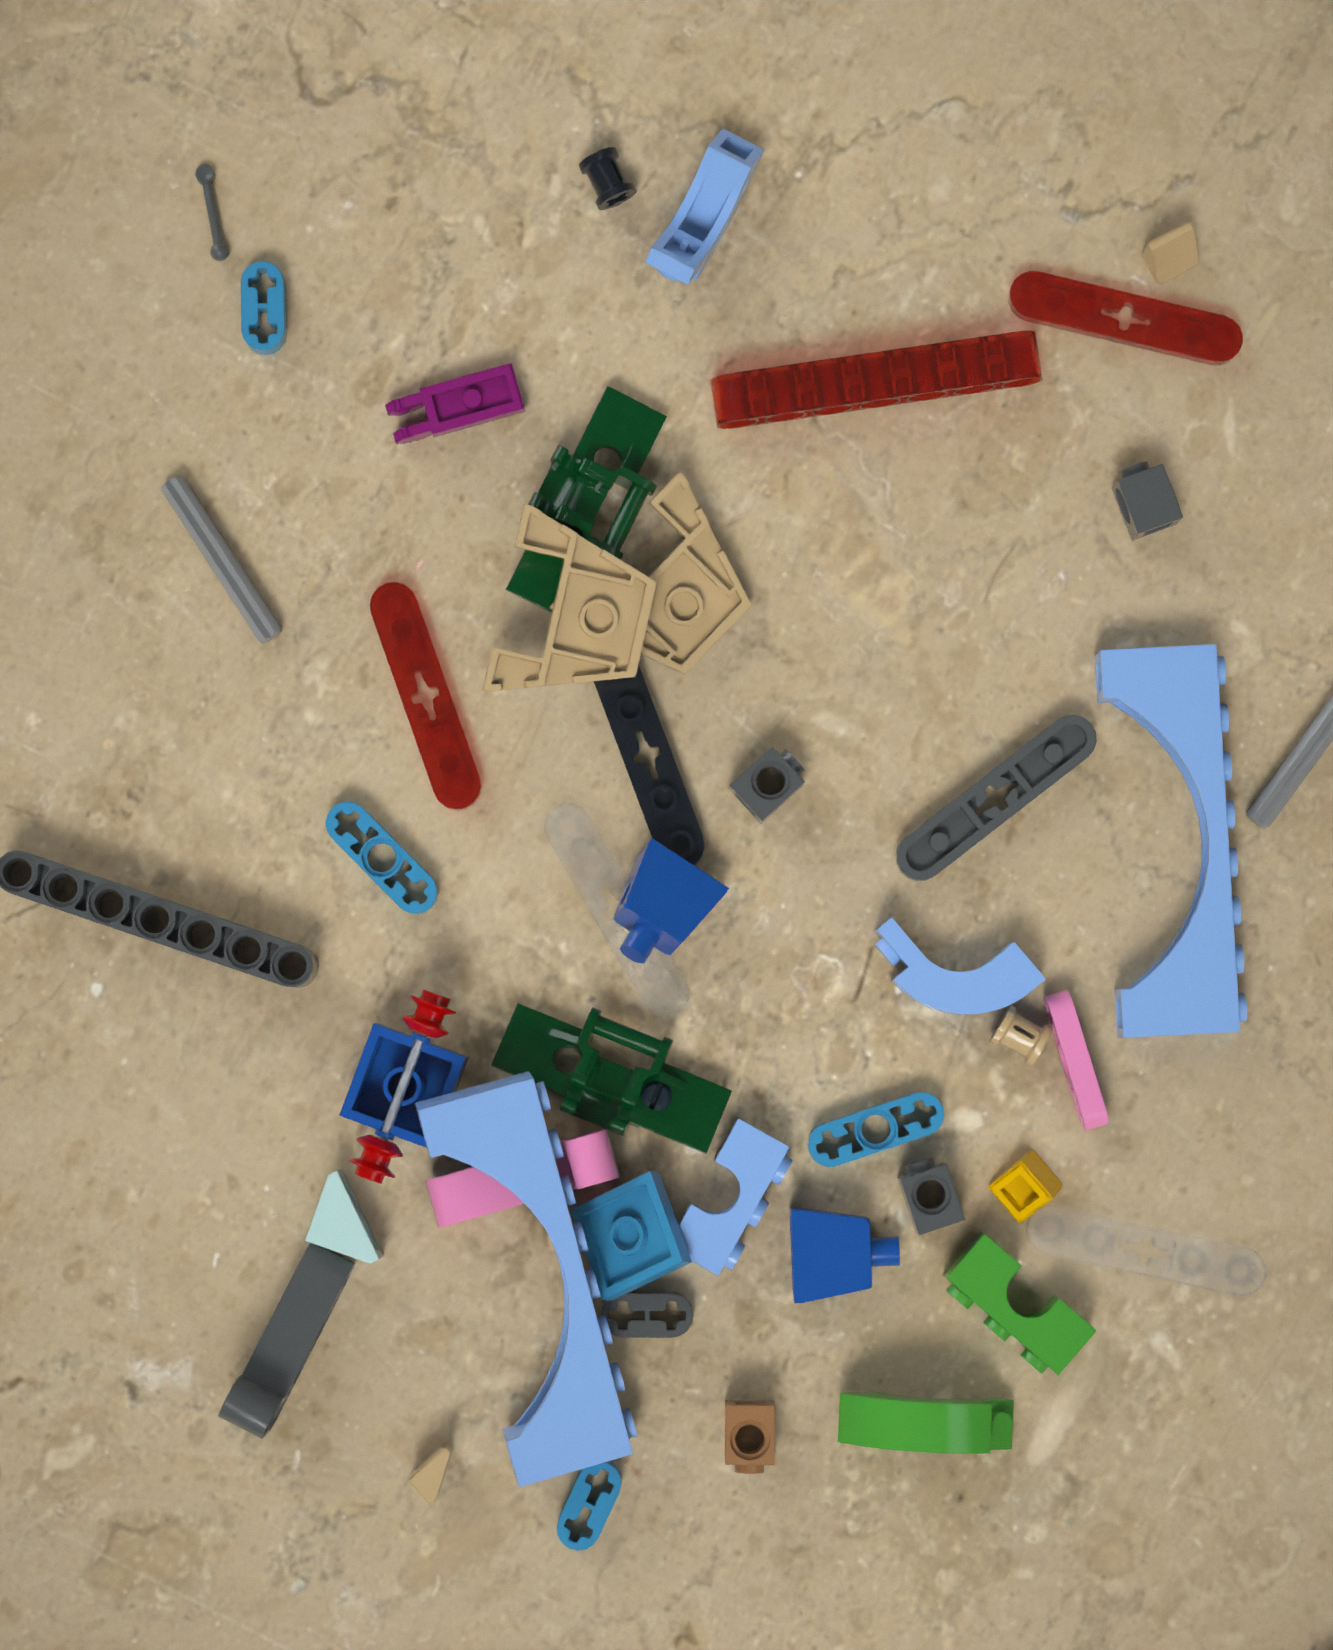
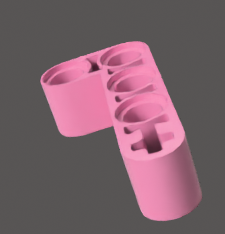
(473, 1193)

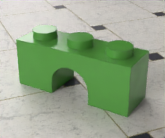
(1049, 1335)

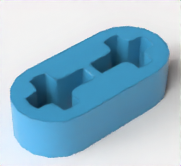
(252, 308)
(599, 1510)

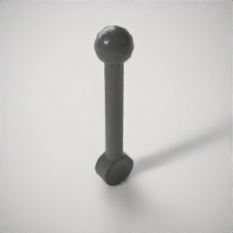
(206, 176)

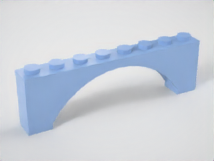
(1178, 702)
(577, 1410)

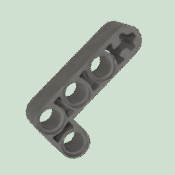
(287, 1341)

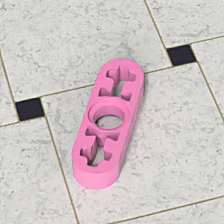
(1076, 1060)

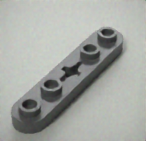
(1031, 768)

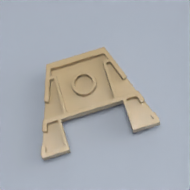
(695, 586)
(594, 619)

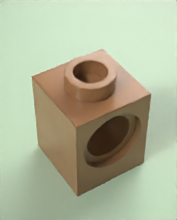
(743, 1413)

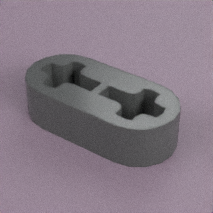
(649, 1327)

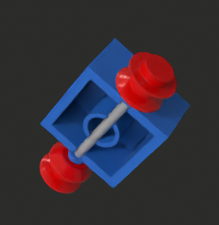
(394, 1076)

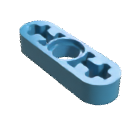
(348, 841)
(906, 1106)

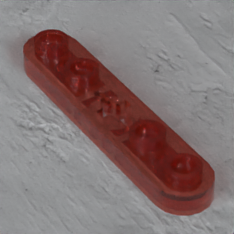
(1078, 307)
(438, 740)

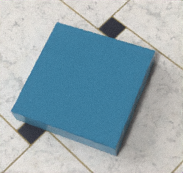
(631, 1235)

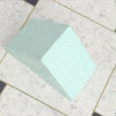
(340, 1222)

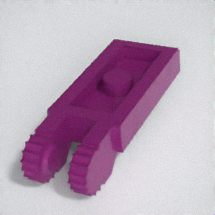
(460, 403)

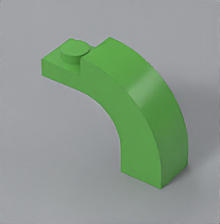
(925, 1423)

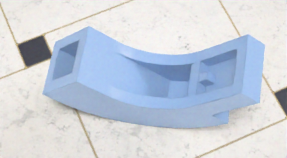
(706, 209)
(982, 990)

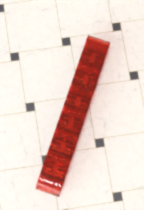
(876, 379)

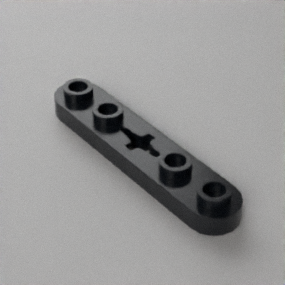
(661, 800)

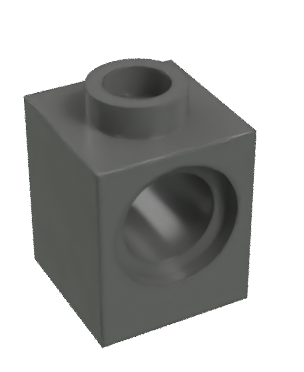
(1146, 500)
(755, 801)
(946, 1212)

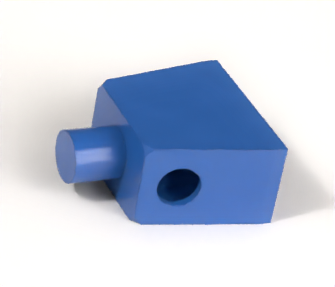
(663, 902)
(835, 1253)

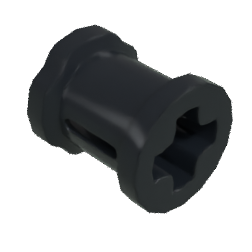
(607, 178)

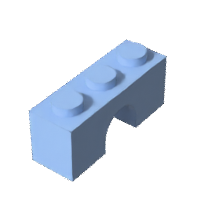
(755, 1162)

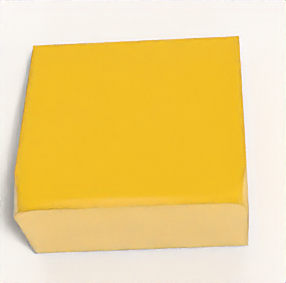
(1026, 1186)

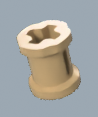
(1021, 1035)

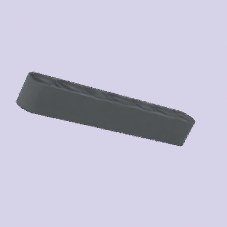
(133, 916)

